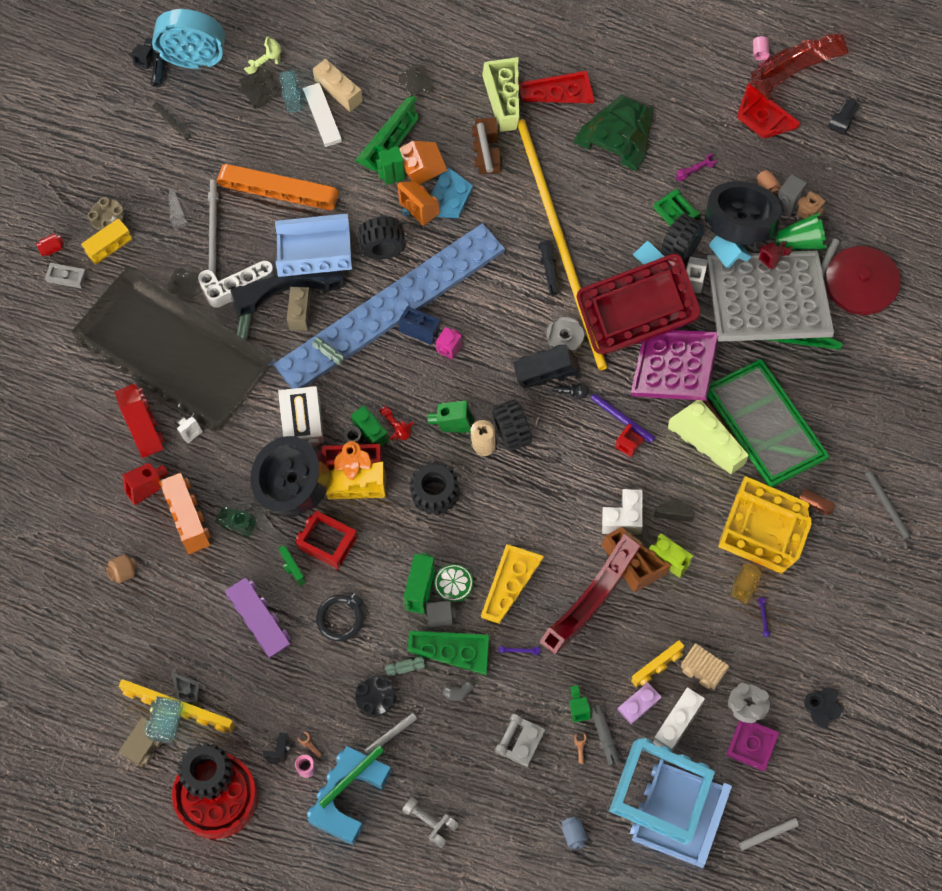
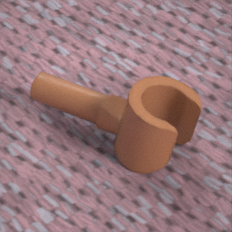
(308, 743)
(580, 744)

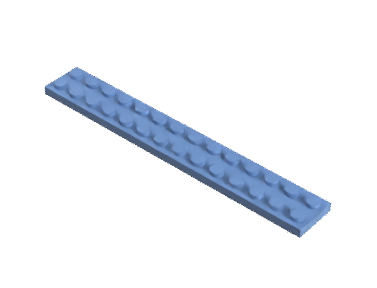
(385, 309)

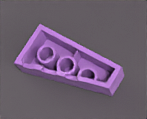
(257, 617)

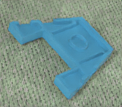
(452, 194)

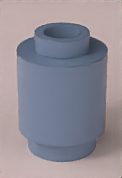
(574, 833)

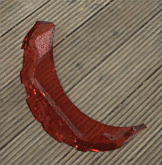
(795, 59)

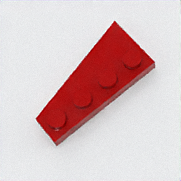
(558, 89)

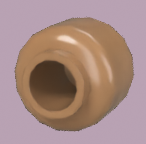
(121, 568)

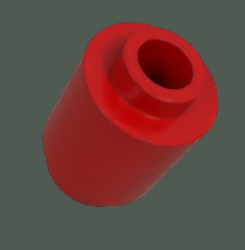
(50, 245)

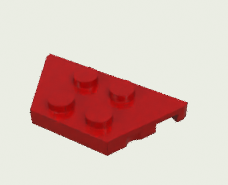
(764, 116)

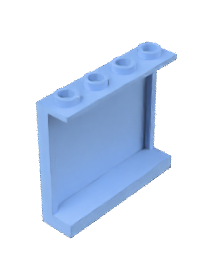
(313, 245)
(672, 800)

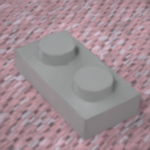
(65, 275)

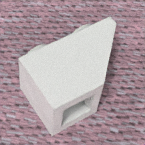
(696, 272)

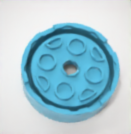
(183, 26)

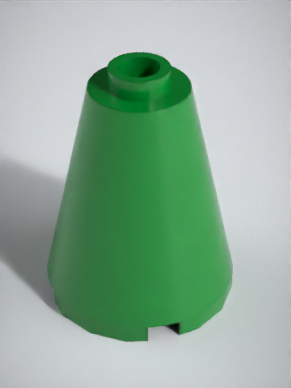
(803, 234)

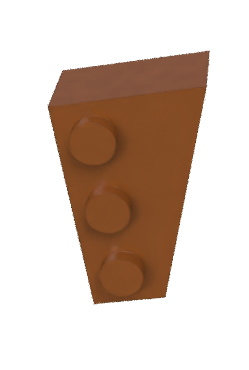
(644, 567)

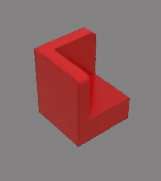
(628, 441)

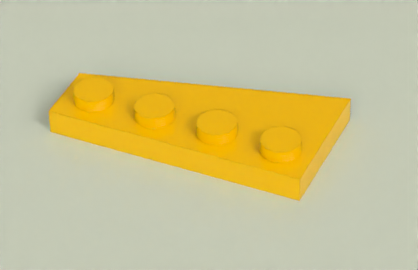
(510, 579)

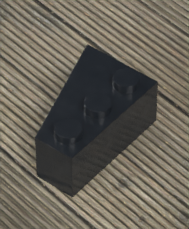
(546, 365)

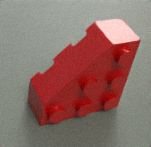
(139, 419)

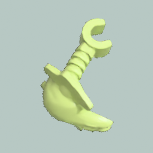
(273, 51)

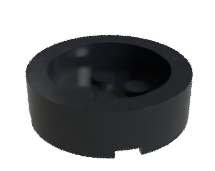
(737, 199)
(272, 474)

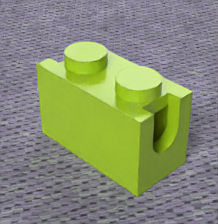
(672, 554)

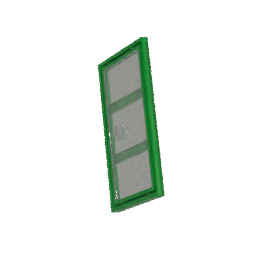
(766, 423)

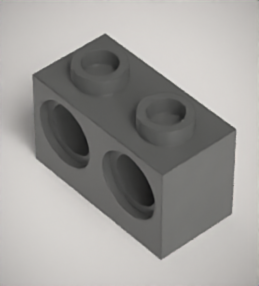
(790, 194)

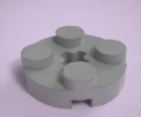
(564, 325)
(751, 693)

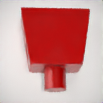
(143, 482)

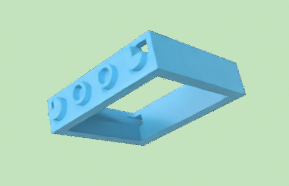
(647, 820)

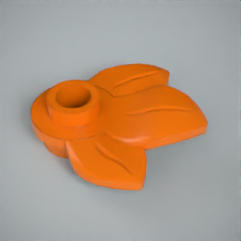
(352, 462)

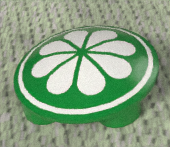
(453, 583)

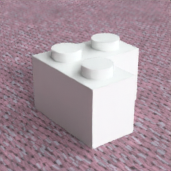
(627, 517)

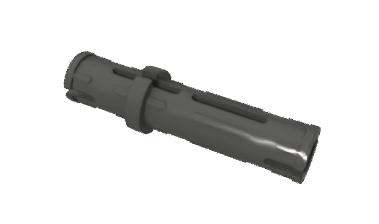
(604, 733)

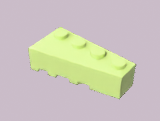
(503, 88)
(709, 436)

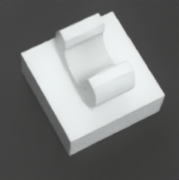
(189, 429)

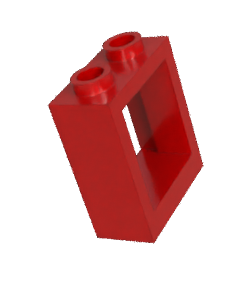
(341, 551)

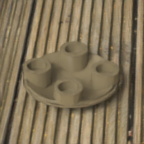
(105, 213)

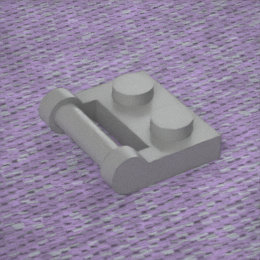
(526, 743)

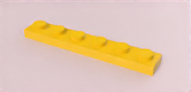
(203, 716)

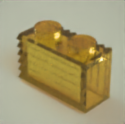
(745, 583)

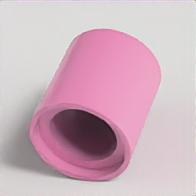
(761, 48)
(302, 759)

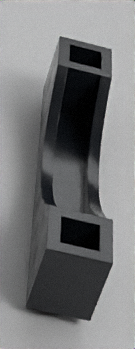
(250, 297)

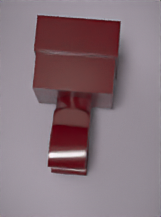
(771, 254)

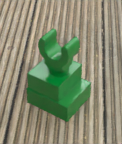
(578, 706)

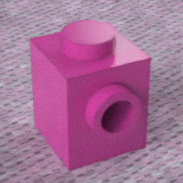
(449, 342)

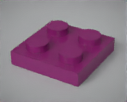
(752, 744)

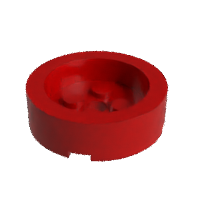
(224, 814)

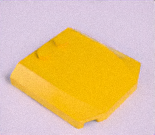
(766, 526)

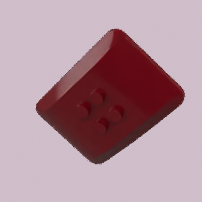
(638, 304)

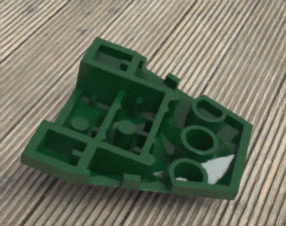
(620, 129)

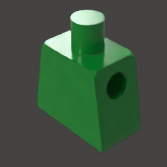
(453, 417)

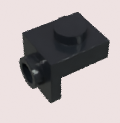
(283, 746)

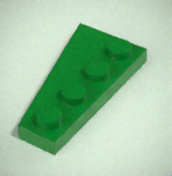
(455, 649)

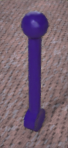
(761, 601)
(536, 650)

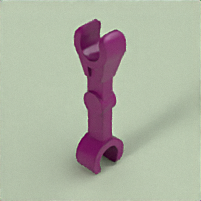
(682, 174)

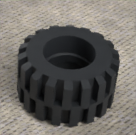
(683, 237)
(381, 238)
(512, 425)
(429, 474)
(194, 759)

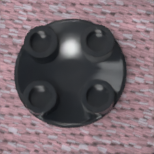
(375, 696)

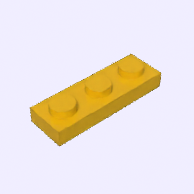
(658, 665)

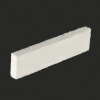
(322, 115)

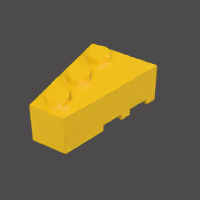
(366, 484)

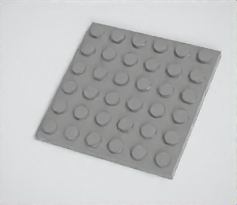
(768, 303)

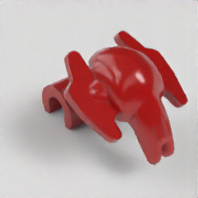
(402, 430)

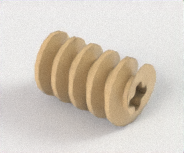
(483, 437)

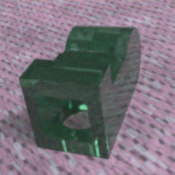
(236, 520)

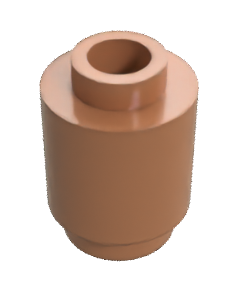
(768, 180)

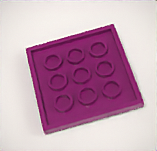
(676, 365)

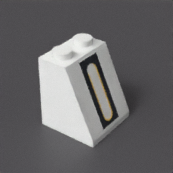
(302, 414)

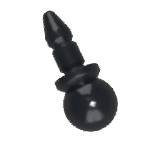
(580, 390)

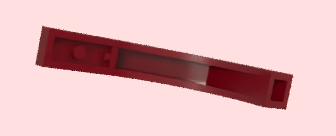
(593, 598)

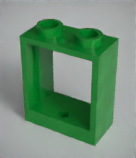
(419, 583)

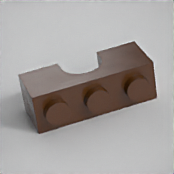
(491, 132)

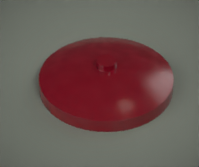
(862, 280)

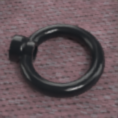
(353, 602)

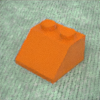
(422, 160)
(418, 201)

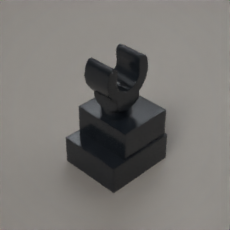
(143, 54)

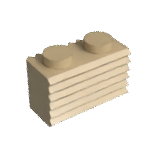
(704, 667)

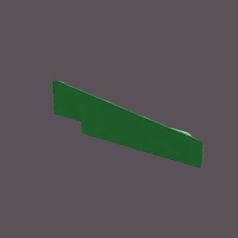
(390, 134)

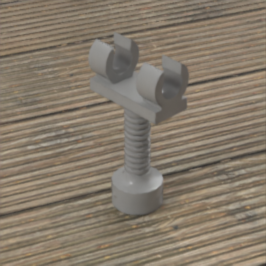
(411, 807)

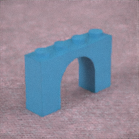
(330, 818)

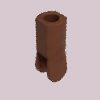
(817, 502)

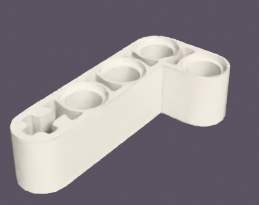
(239, 279)

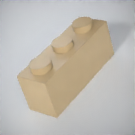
(337, 85)

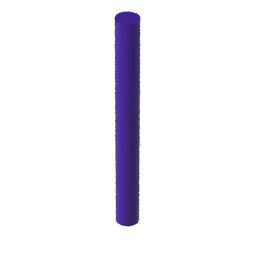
(623, 418)

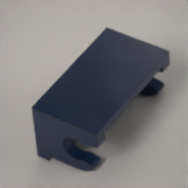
(419, 325)

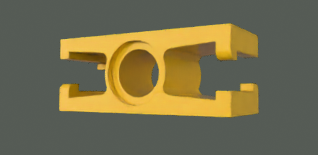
(106, 241)

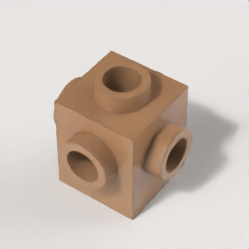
(810, 205)

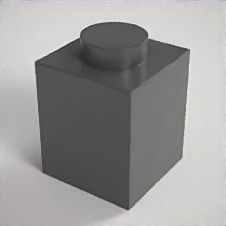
(440, 614)

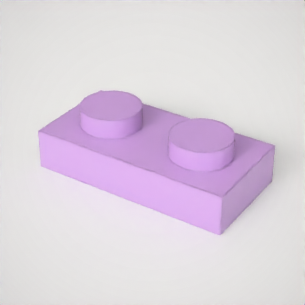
(639, 703)

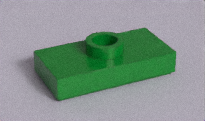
(290, 566)

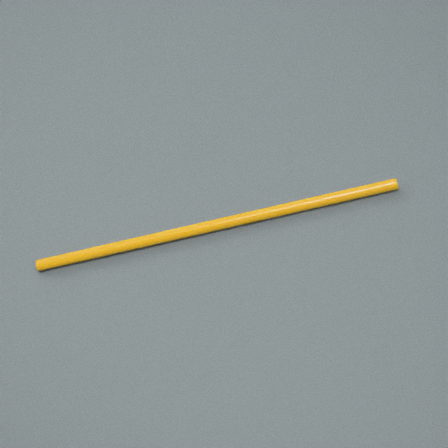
(556, 228)

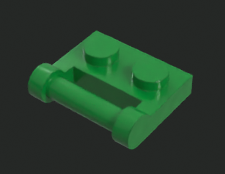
(671, 211)

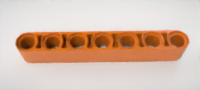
(278, 187)

